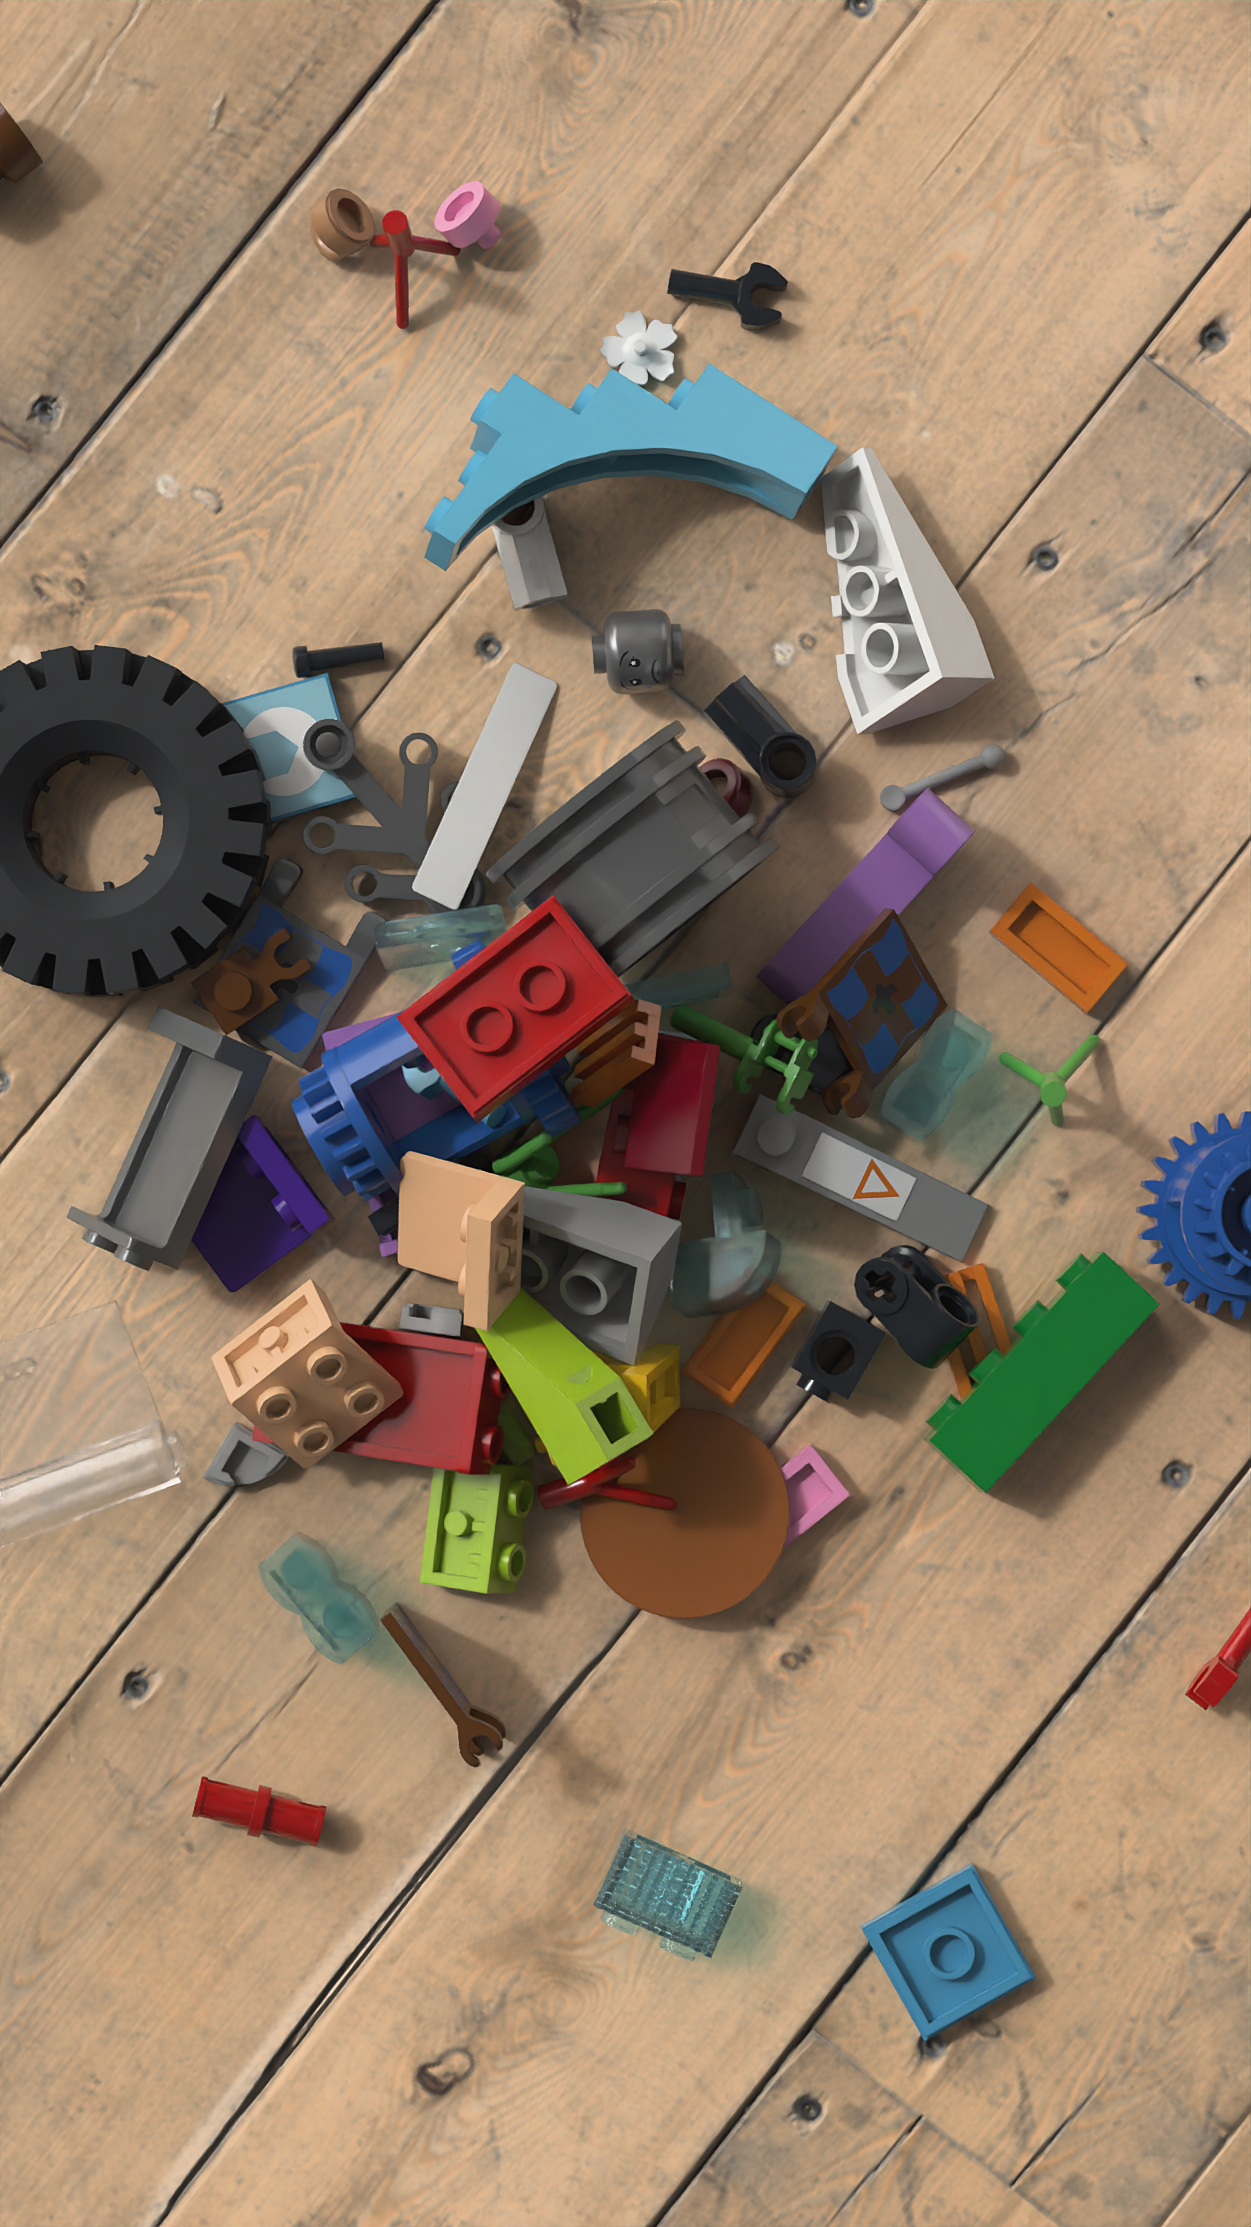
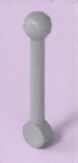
(894, 797)

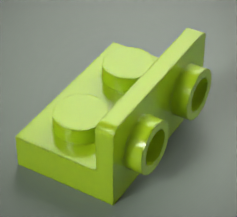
(477, 1529)

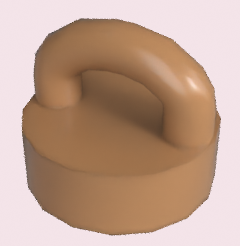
(341, 224)

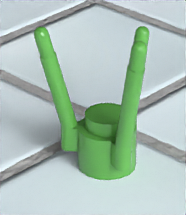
(538, 1163)

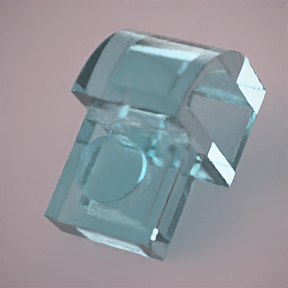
(734, 1265)

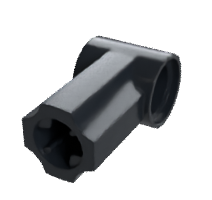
(759, 734)

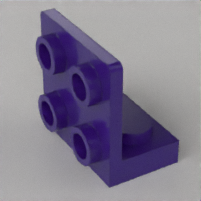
(257, 1209)

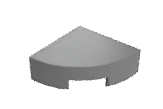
(431, 1319)
(244, 1460)

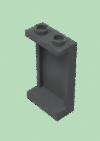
(177, 1145)

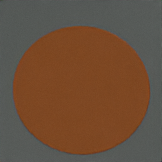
(717, 1537)

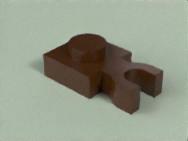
(243, 986)

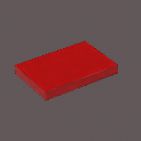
(515, 1009)

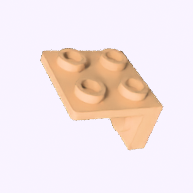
(463, 1230)
(304, 1377)

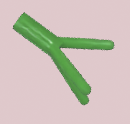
(1052, 1083)

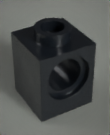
(861, 1336)

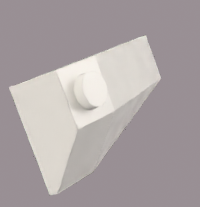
(902, 620)

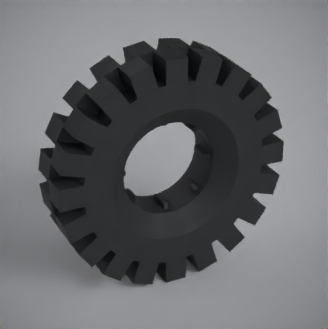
(210, 805)

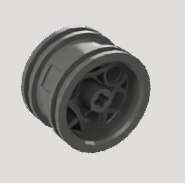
(636, 851)

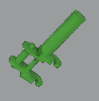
(753, 1055)

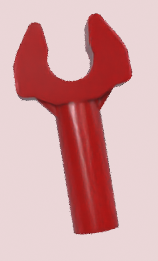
(1222, 1671)

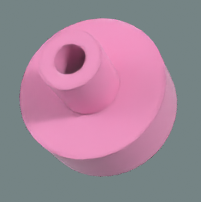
(469, 216)

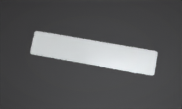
(484, 786)

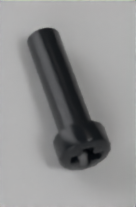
(338, 657)

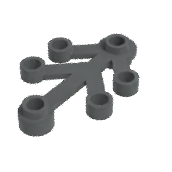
(401, 830)

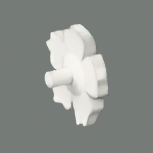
(640, 350)

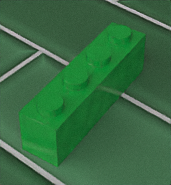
(1040, 1371)

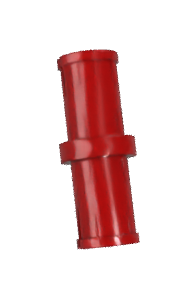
(259, 1811)

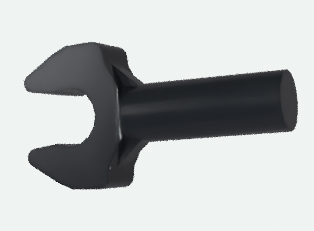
(733, 292)

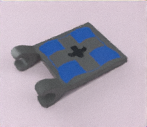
(310, 1001)

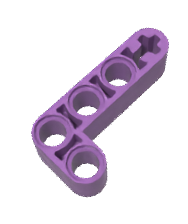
(885, 878)

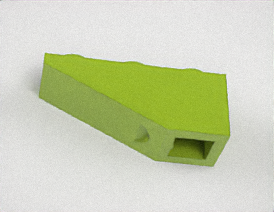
(564, 1389)

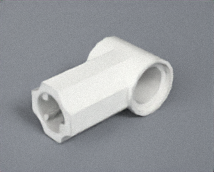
(530, 561)

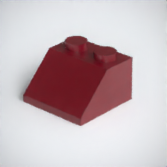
(670, 1110)

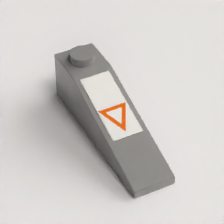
(860, 1178)

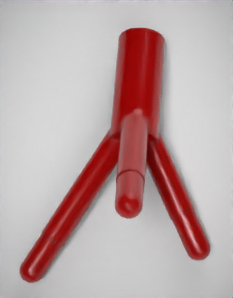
(402, 245)
(559, 1492)

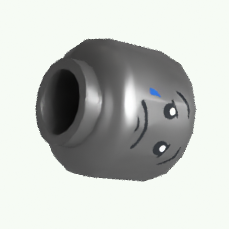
(639, 651)

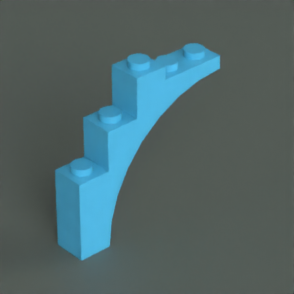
(704, 434)

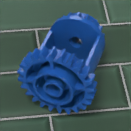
(356, 1140)
(1205, 1214)

